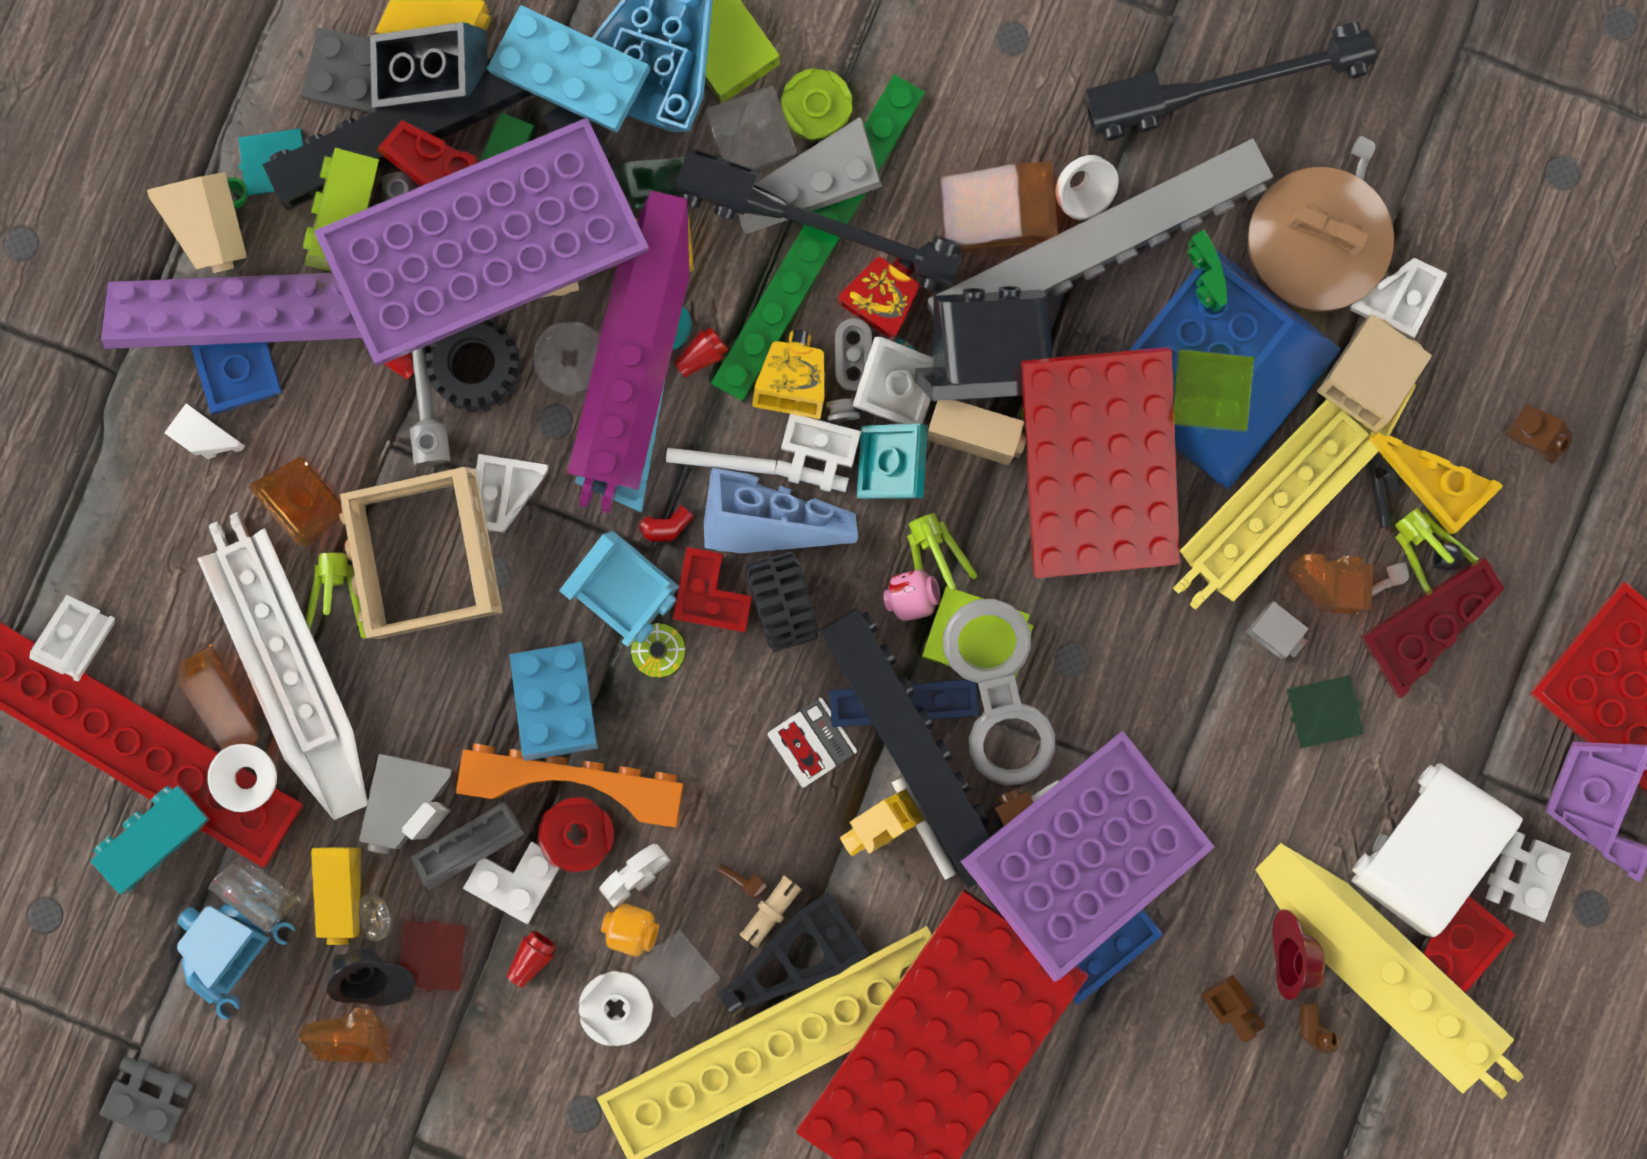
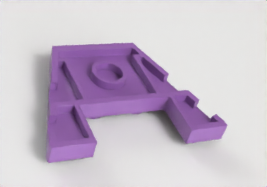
(1595, 796)

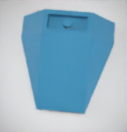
(674, 44)

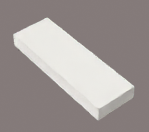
(425, 820)

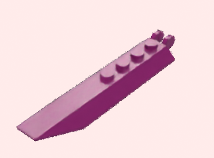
(634, 354)

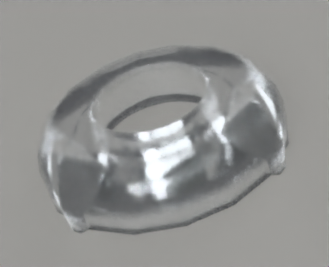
(368, 906)

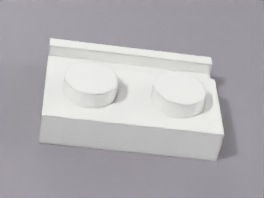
(72, 638)

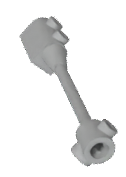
(429, 435)

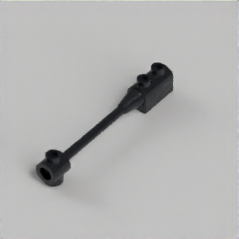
(1145, 101)
(734, 191)

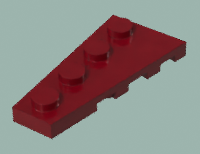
(1421, 631)

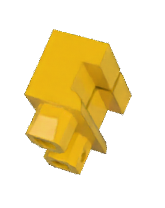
(882, 823)

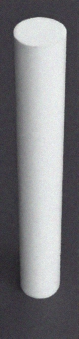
(721, 461)
(929, 835)

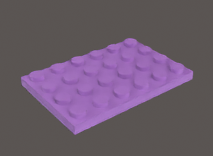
(1087, 855)

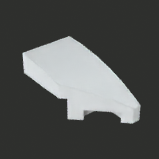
(200, 434)

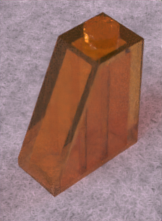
(217, 699)

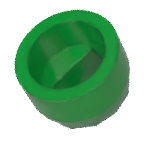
(239, 190)

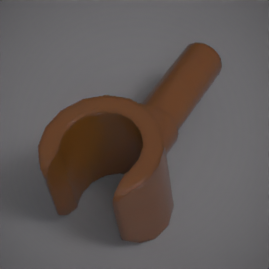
(753, 886)

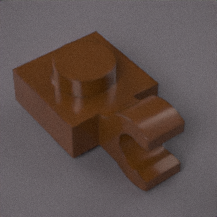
(1232, 1004)

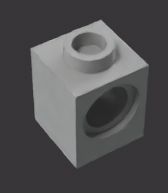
(1278, 631)

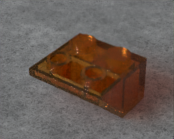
(1334, 585)

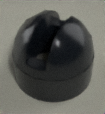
(1454, 550)

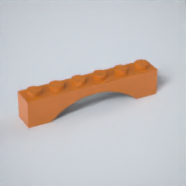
(494, 775)

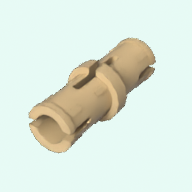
(770, 912)

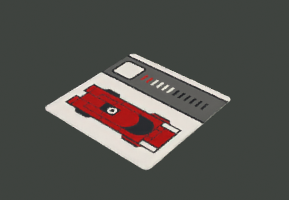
(811, 743)

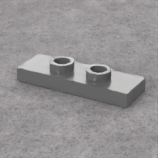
(467, 845)

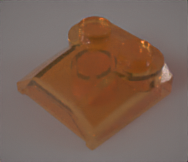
(353, 1038)

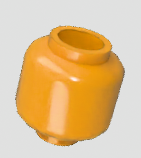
(630, 930)

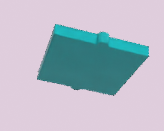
(257, 150)

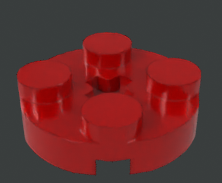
(589, 818)

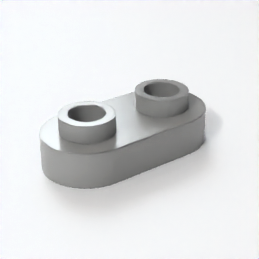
(851, 356)

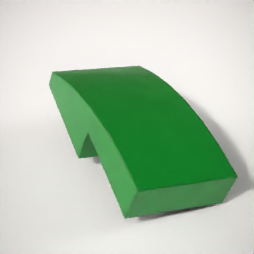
(1212, 284)

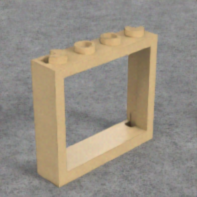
(476, 539)

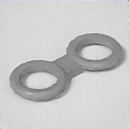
(999, 692)

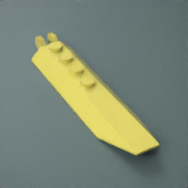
(1279, 501)
(1390, 972)

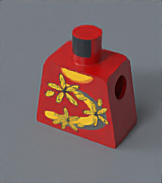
(882, 295)

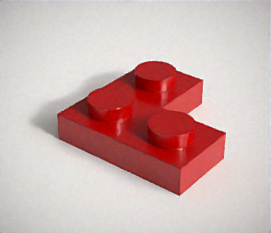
(701, 601)

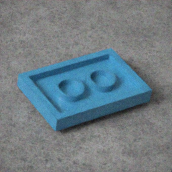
(553, 701)

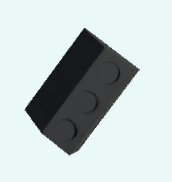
(426, 64)

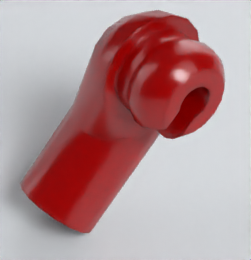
(665, 529)

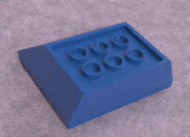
(1252, 324)

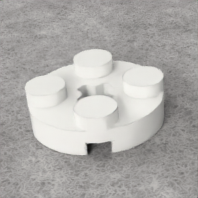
(636, 874)
(594, 1011)

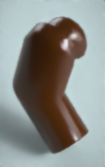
(1314, 1032)

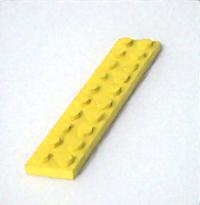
(756, 1054)

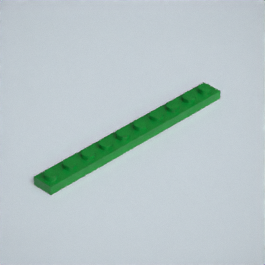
(810, 252)

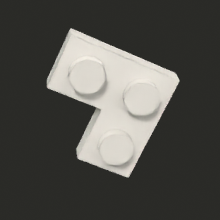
(514, 892)

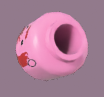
(912, 595)

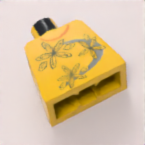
(792, 378)

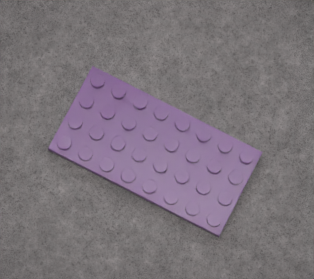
(481, 241)

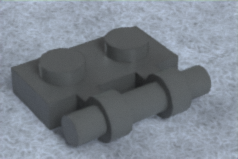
(141, 1109)

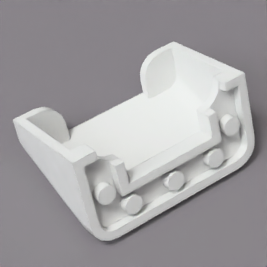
(1437, 851)

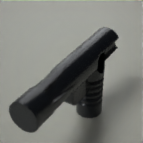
(1382, 488)

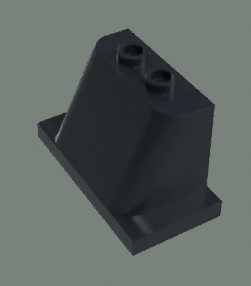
(983, 341)

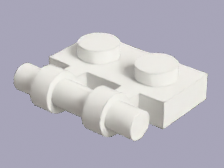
(822, 442)
(1537, 879)

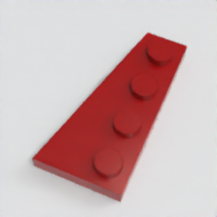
(422, 154)
(1468, 944)

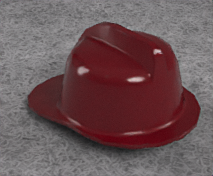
(1297, 956)

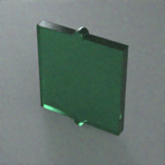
(1325, 711)

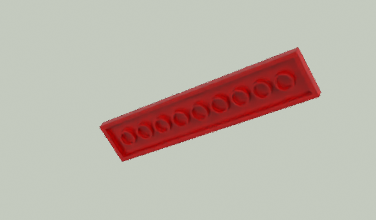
(134, 746)

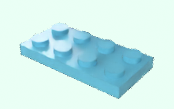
(568, 68)

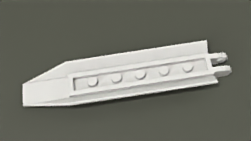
(285, 667)

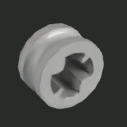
(841, 410)

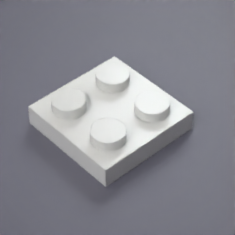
(890, 385)

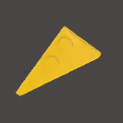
(1445, 489)

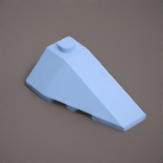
(757, 518)

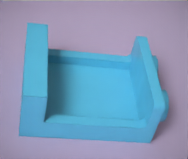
(621, 588)

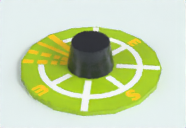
(660, 652)

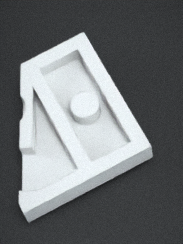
(1403, 297)
(506, 488)

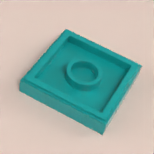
(892, 461)

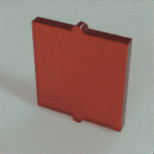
(433, 954)

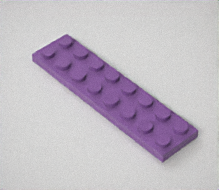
(225, 311)

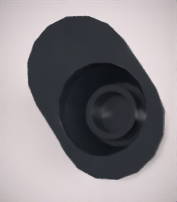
(366, 979)

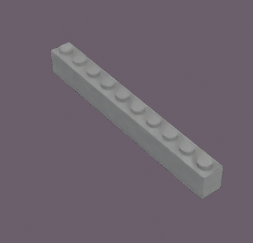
(1130, 225)

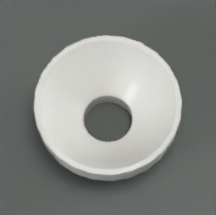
(1093, 193)
(223, 775)

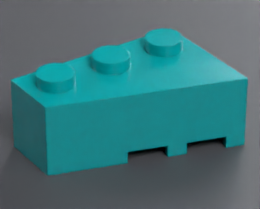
(148, 839)

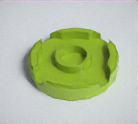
(816, 104)

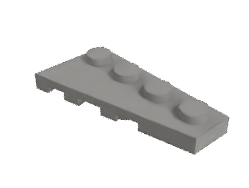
(822, 175)

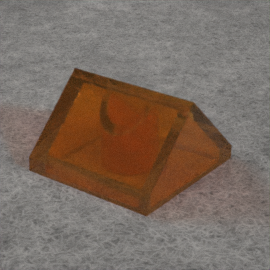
(298, 501)

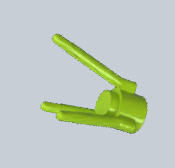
(1419, 527)
(927, 533)
(331, 572)

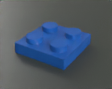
(236, 374)

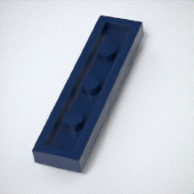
(938, 698)

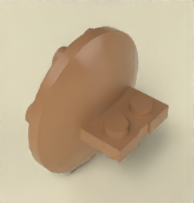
(1320, 239)

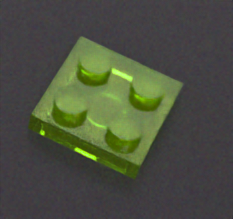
(1212, 390)

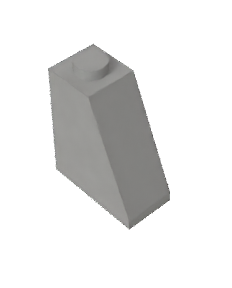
(396, 795)

